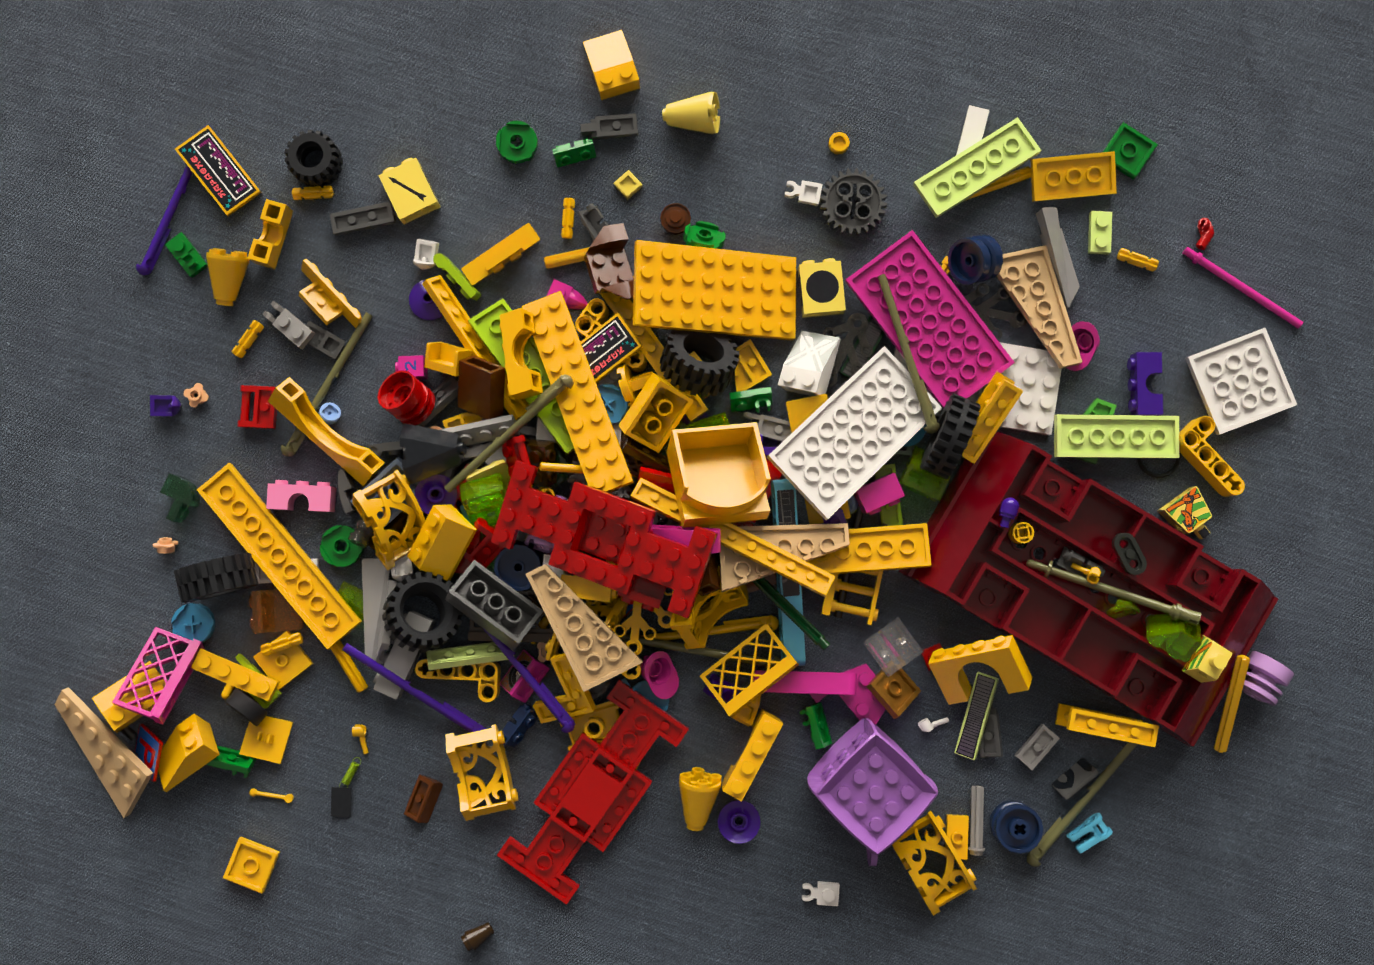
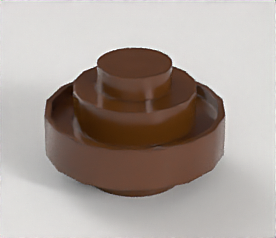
(675, 218)

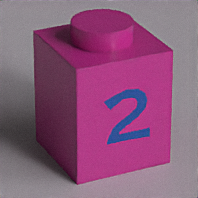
(414, 365)

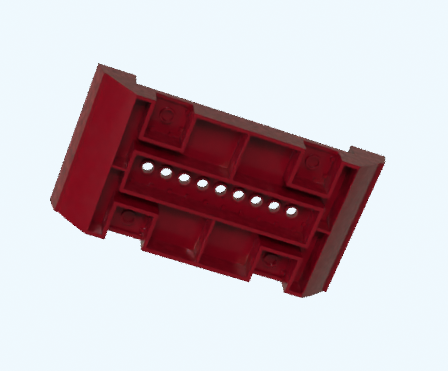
(1067, 622)

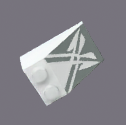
(809, 364)

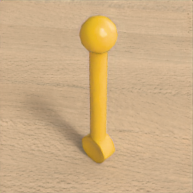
(288, 798)

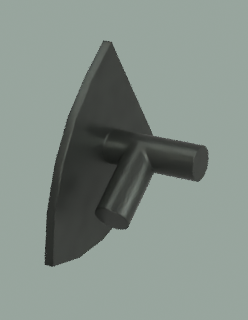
(128, 731)

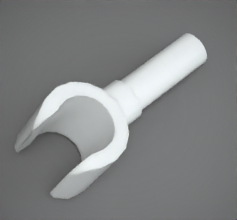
(926, 726)

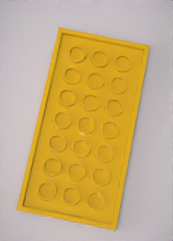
(714, 290)

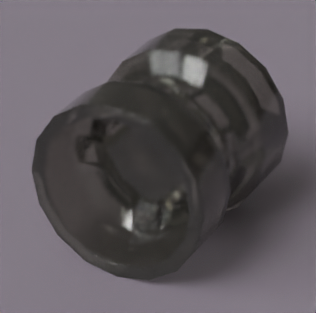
(361, 535)

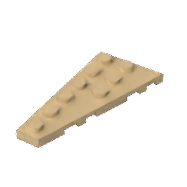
(1035, 291)
(800, 540)
(586, 640)
(111, 759)

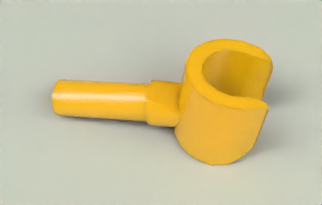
(1092, 574)
(360, 731)

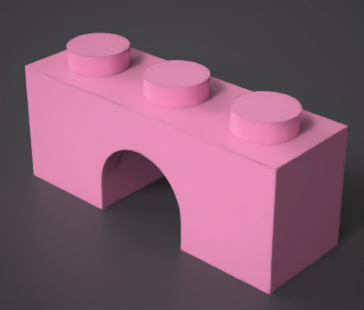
(283, 495)

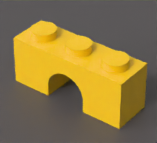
(276, 221)

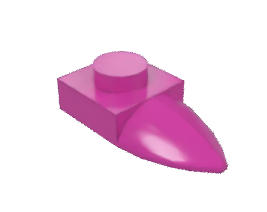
(573, 298)

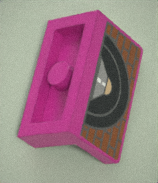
(515, 683)

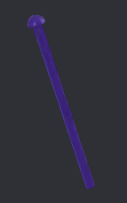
(162, 232)
(541, 690)
(445, 709)

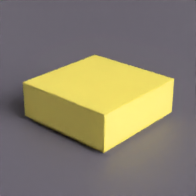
(628, 184)

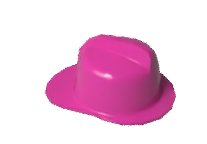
(1087, 342)
(660, 674)

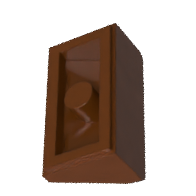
(423, 799)

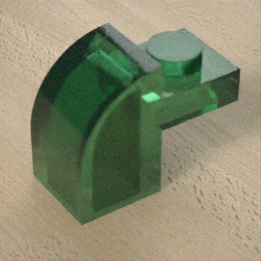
(185, 495)

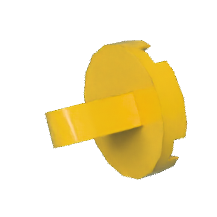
(630, 385)

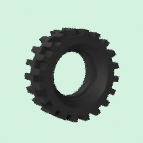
(951, 439)

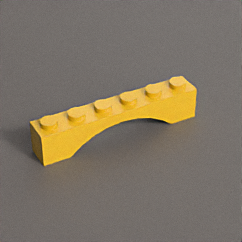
(296, 407)

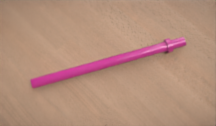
(1198, 258)

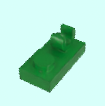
(186, 254)
(751, 399)
(819, 730)
(232, 760)

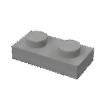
(1037, 746)

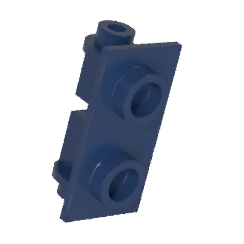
(525, 719)

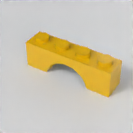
(516, 329)

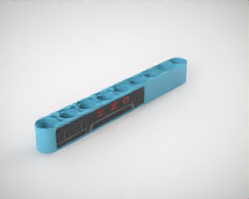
(785, 513)

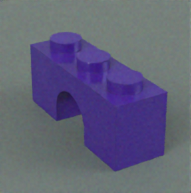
(1142, 400)

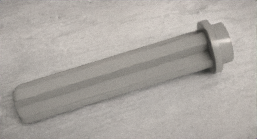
(976, 821)

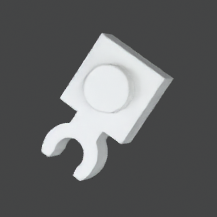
(808, 192)
(825, 893)

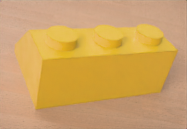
(655, 413)
(442, 541)
(119, 717)

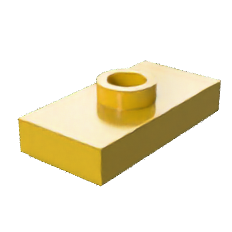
(958, 833)

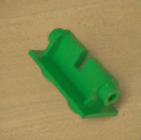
(582, 151)

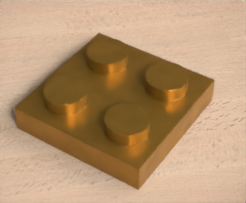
(894, 691)

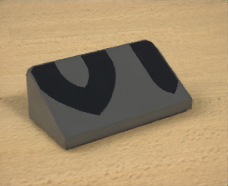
(1074, 778)

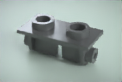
(590, 219)
(1069, 556)

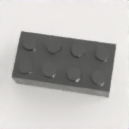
(493, 605)

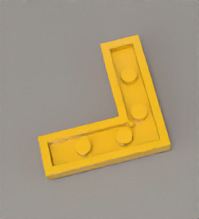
(574, 701)

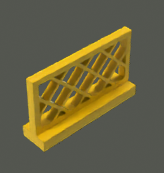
(758, 686)

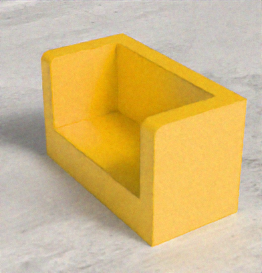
(445, 357)

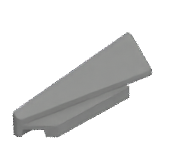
(1054, 239)
(375, 593)

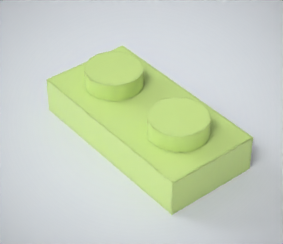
(1100, 232)

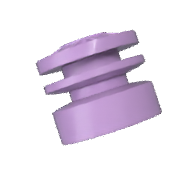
(1264, 676)

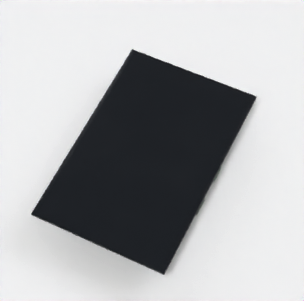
(341, 802)

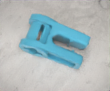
(1094, 837)

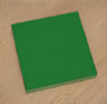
(1130, 149)

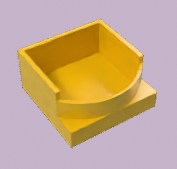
(719, 474)

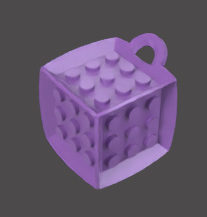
(871, 787)

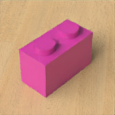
(879, 493)

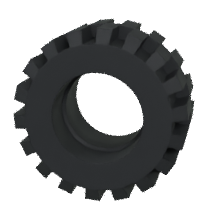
(302, 147)

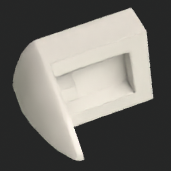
(424, 253)
(402, 569)

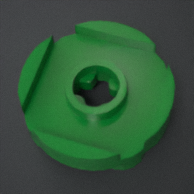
(509, 133)
(704, 235)
(330, 543)

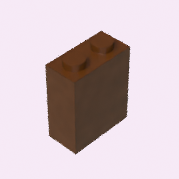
(481, 387)

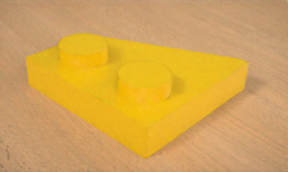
(750, 368)

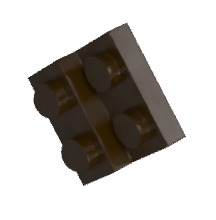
(539, 452)

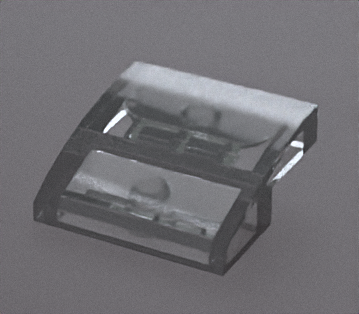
(893, 647)

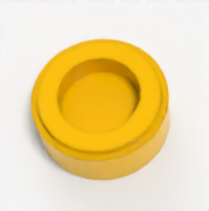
(838, 143)

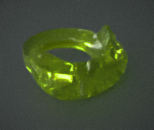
(1129, 607)

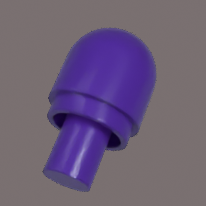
(1008, 511)

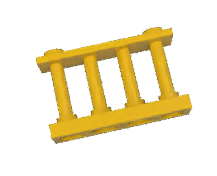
(995, 405)
(831, 604)
(1106, 725)

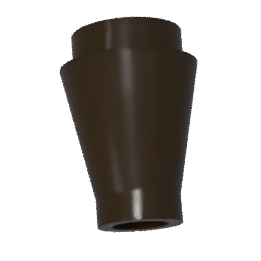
(477, 936)

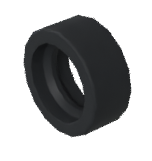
(246, 707)

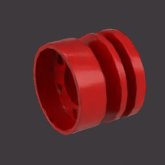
(406, 398)

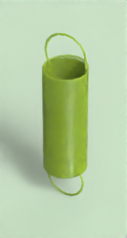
(350, 773)

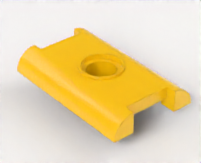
(604, 715)

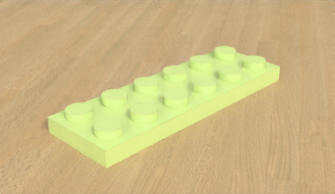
(976, 167)
(1116, 436)

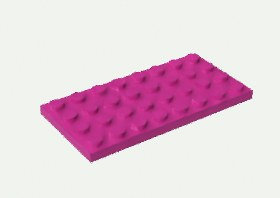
(944, 332)

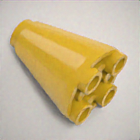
(226, 274)
(698, 796)

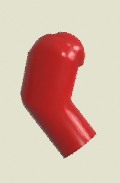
(1206, 233)

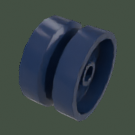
(975, 259)
(507, 570)
(1018, 839)

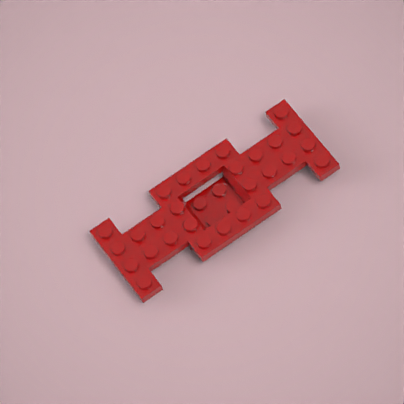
(607, 529)
(599, 796)

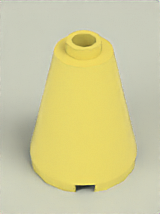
(694, 113)

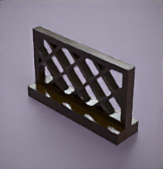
(534, 634)

